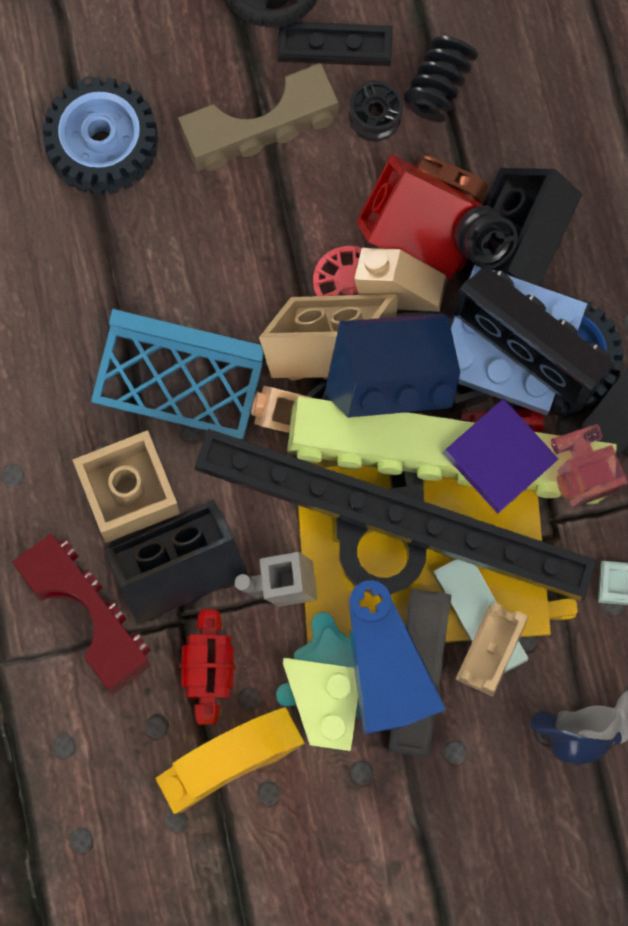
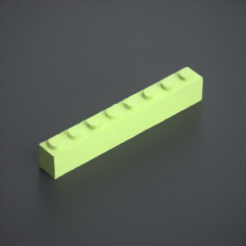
(395, 443)

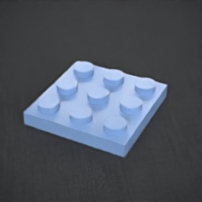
(493, 372)

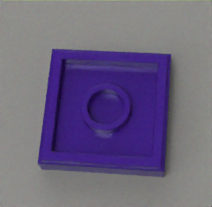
(500, 456)

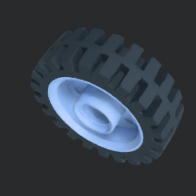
(97, 109)

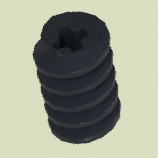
(437, 75)

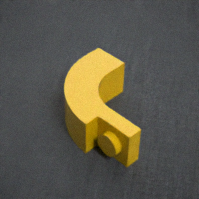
(228, 758)

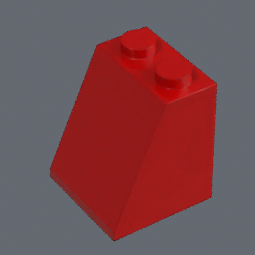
(415, 215)

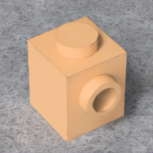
(274, 408)

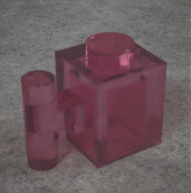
(589, 472)

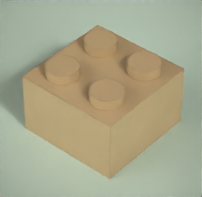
(126, 486)

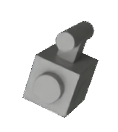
(283, 580)

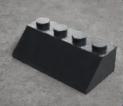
(532, 336)

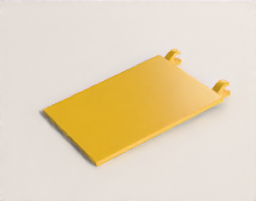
(387, 556)

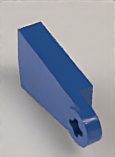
(388, 669)

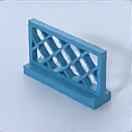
(184, 340)

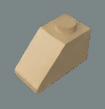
(401, 274)

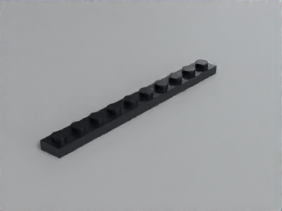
(395, 515)

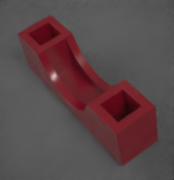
(53, 574)

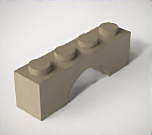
(217, 137)

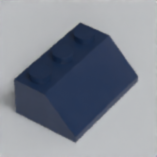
(393, 365)

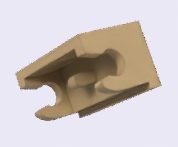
(492, 649)

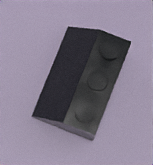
(540, 209)
(176, 562)

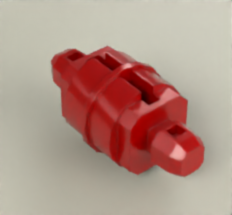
(196, 664)

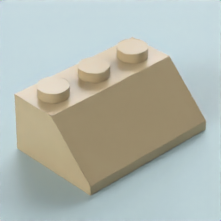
(305, 331)

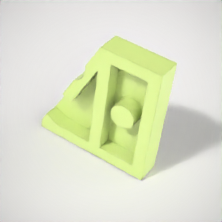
(325, 701)

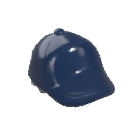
(584, 734)

